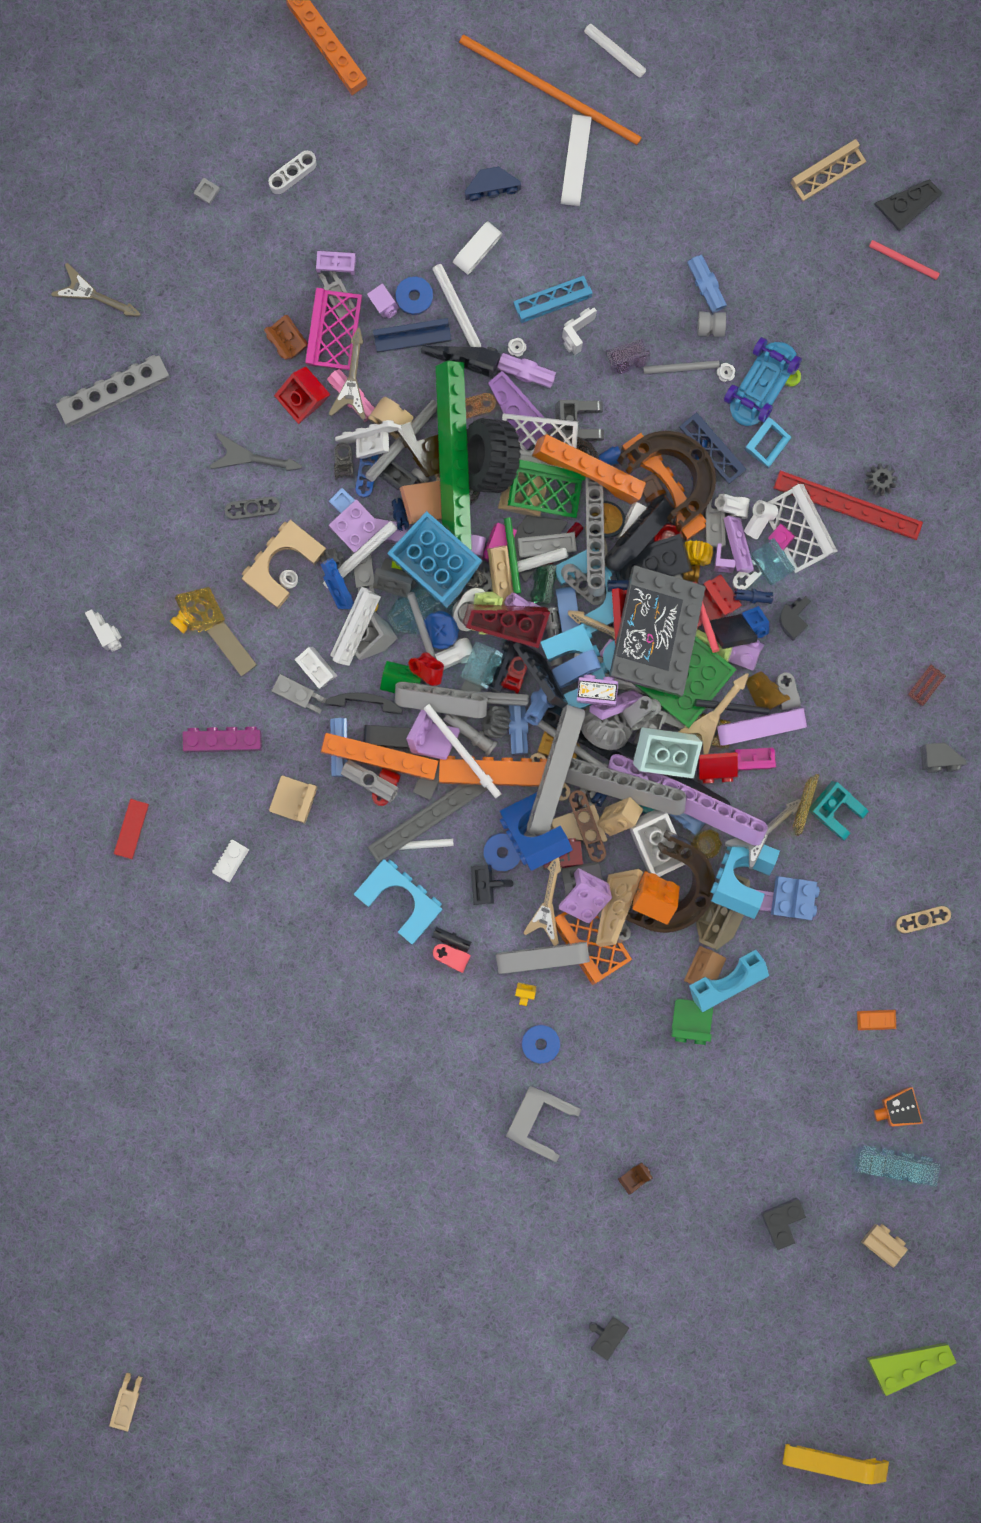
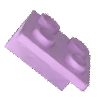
(355, 526)
(428, 739)
(587, 897)

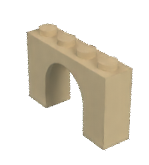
(290, 538)

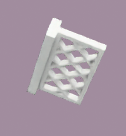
(527, 454)
(814, 521)

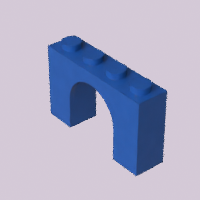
(534, 850)

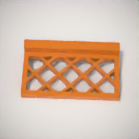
(590, 968)

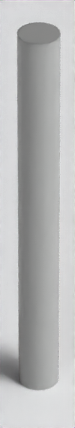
(681, 367)
(420, 623)

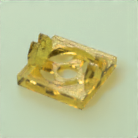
(194, 596)

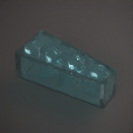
(896, 1166)

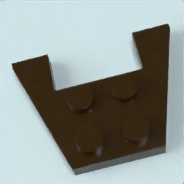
(424, 451)

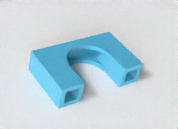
(605, 612)
(572, 641)
(387, 876)
(730, 891)

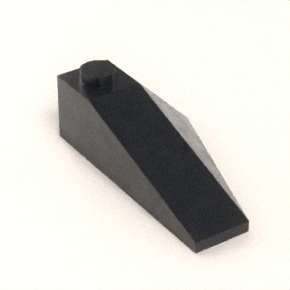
(475, 359)

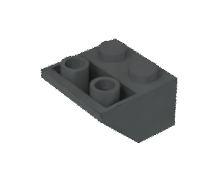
(940, 756)

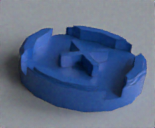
(441, 629)

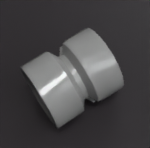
(711, 324)

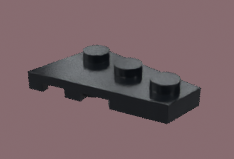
(907, 205)
(501, 670)

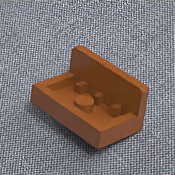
(286, 338)

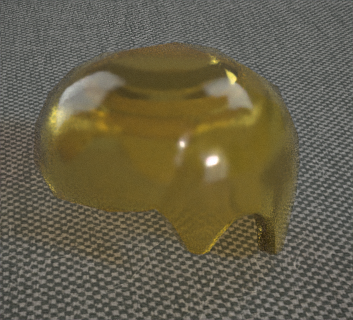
(710, 836)

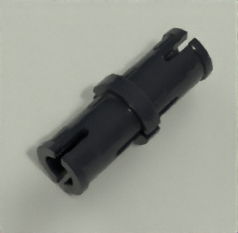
(451, 939)

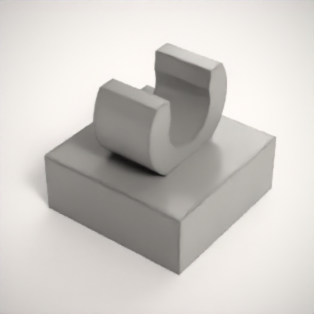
(206, 191)

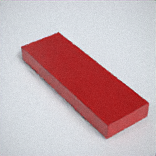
(131, 829)

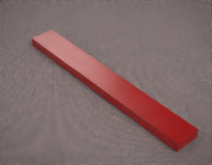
(852, 506)

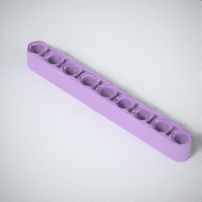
(702, 806)

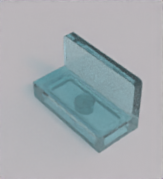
(772, 562)

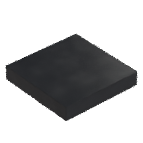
(733, 631)

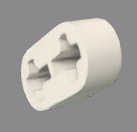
(751, 578)

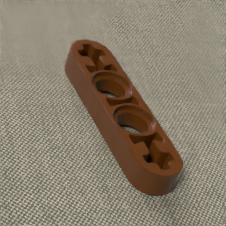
(590, 825)

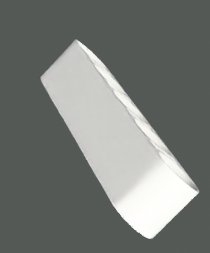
(576, 160)

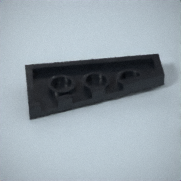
(543, 675)

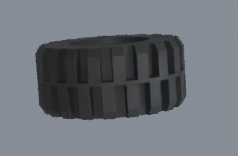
(492, 455)

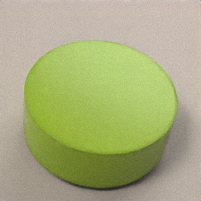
(794, 379)

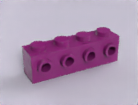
(222, 741)

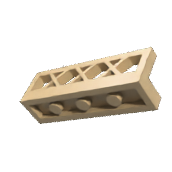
(828, 162)

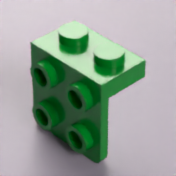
(691, 1022)

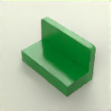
(396, 673)

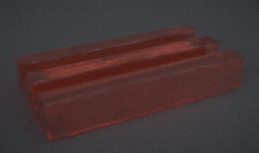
(936, 672)

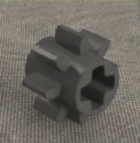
(332, 553)

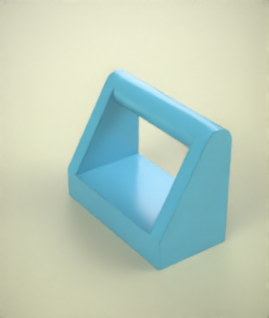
(750, 448)

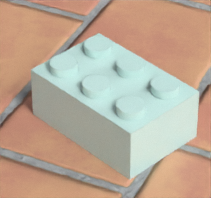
(667, 752)

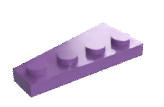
(515, 402)

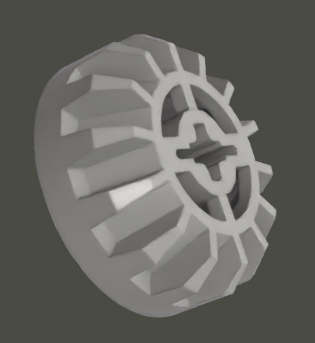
(606, 733)

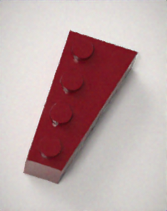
(512, 623)

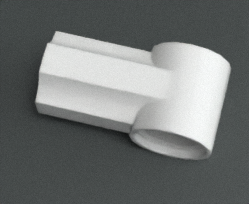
(733, 505)
(762, 514)
(458, 653)

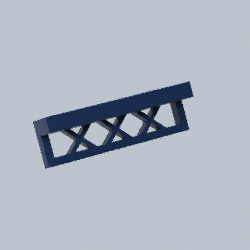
(412, 335)
(716, 445)

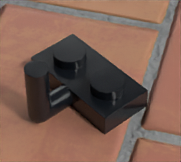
(483, 884)
(608, 1337)

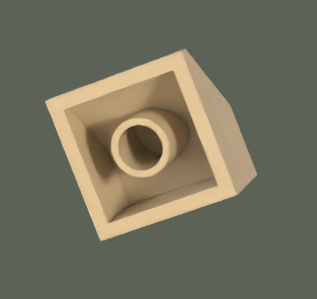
(503, 503)

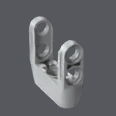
(527, 1115)

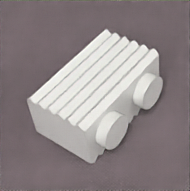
(230, 861)

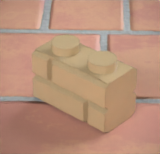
(884, 1245)

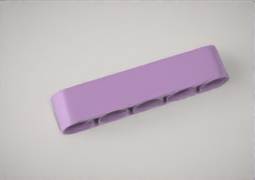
(761, 726)

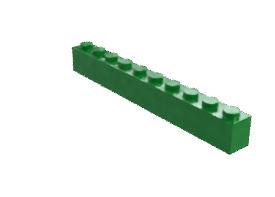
(453, 450)

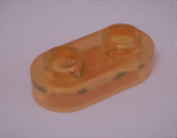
(476, 403)

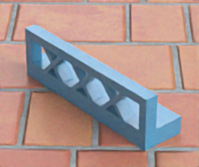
(554, 303)

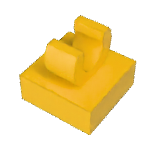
(525, 992)

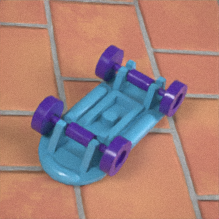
(763, 382)

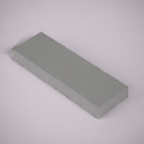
(542, 544)

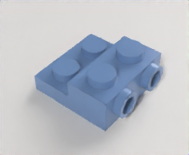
(794, 898)

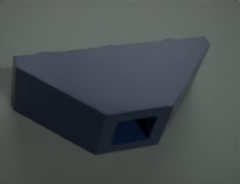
(491, 183)

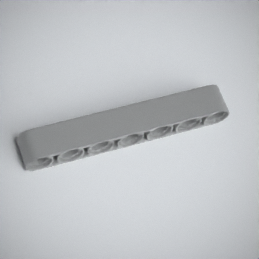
(595, 540)
(555, 770)
(624, 786)

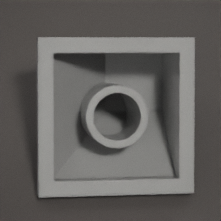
(376, 638)

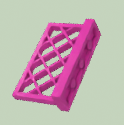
(318, 323)

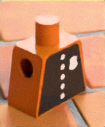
(900, 1109)

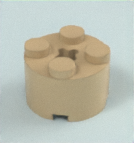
(389, 410)

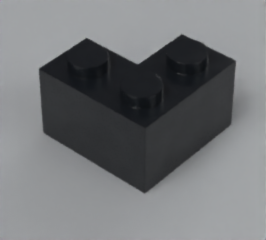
(779, 1218)

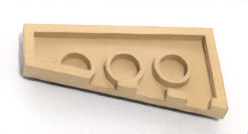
(613, 915)

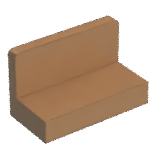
(705, 964)

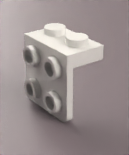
(572, 340)

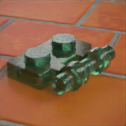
(543, 584)

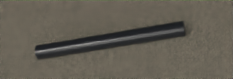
(733, 707)

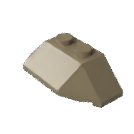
(719, 923)

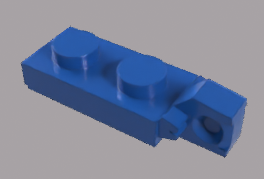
(336, 585)

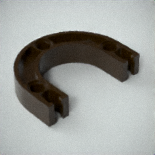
(680, 447)
(702, 883)

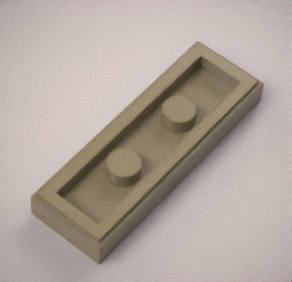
(232, 648)

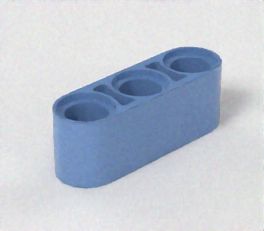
(566, 601)
(577, 667)

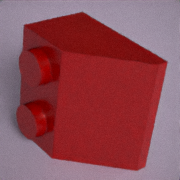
(302, 394)
(717, 766)

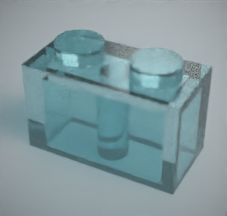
(482, 665)

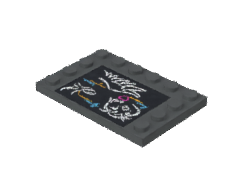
(657, 631)

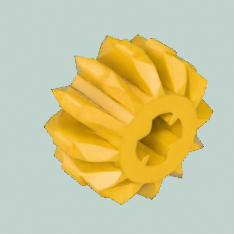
(699, 552)

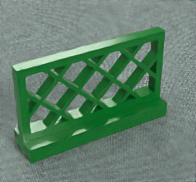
(553, 473)

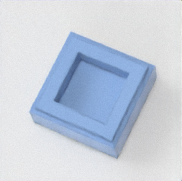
(341, 500)

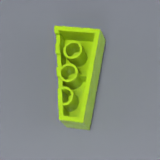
(906, 1367)

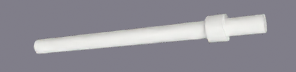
(485, 780)

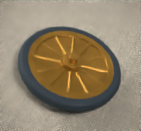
(613, 520)

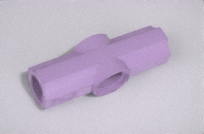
(526, 370)

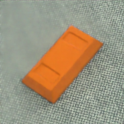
(876, 1020)

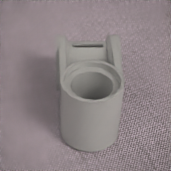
(790, 690)
(641, 712)

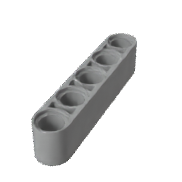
(441, 699)
(542, 957)

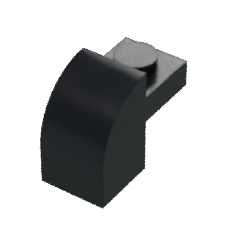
(789, 619)

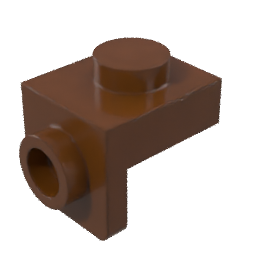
(635, 1178)

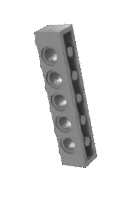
(124, 392)

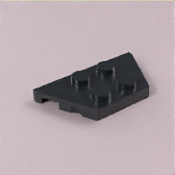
(536, 526)

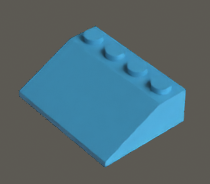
(435, 559)

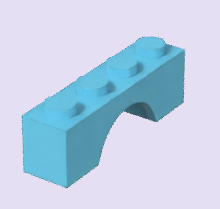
(748, 972)

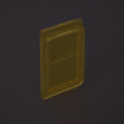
(804, 805)

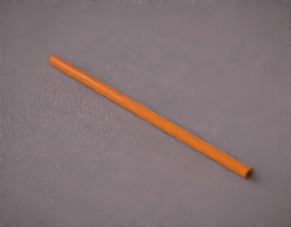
(549, 89)

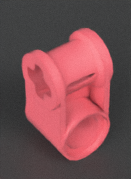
(454, 959)

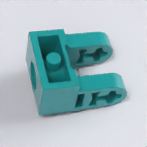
(829, 802)

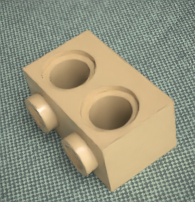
(620, 816)

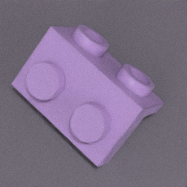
(746, 655)

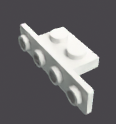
(370, 440)

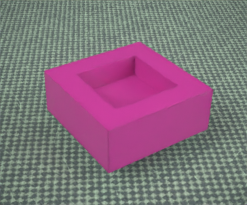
(782, 536)

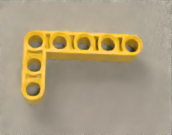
(862, 1471)

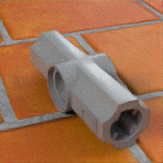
(360, 775)

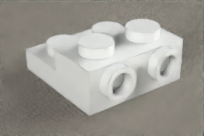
(107, 634)

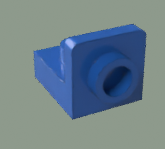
(757, 621)

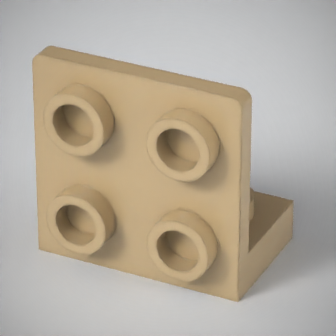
(293, 799)

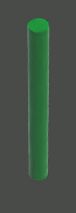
(512, 555)

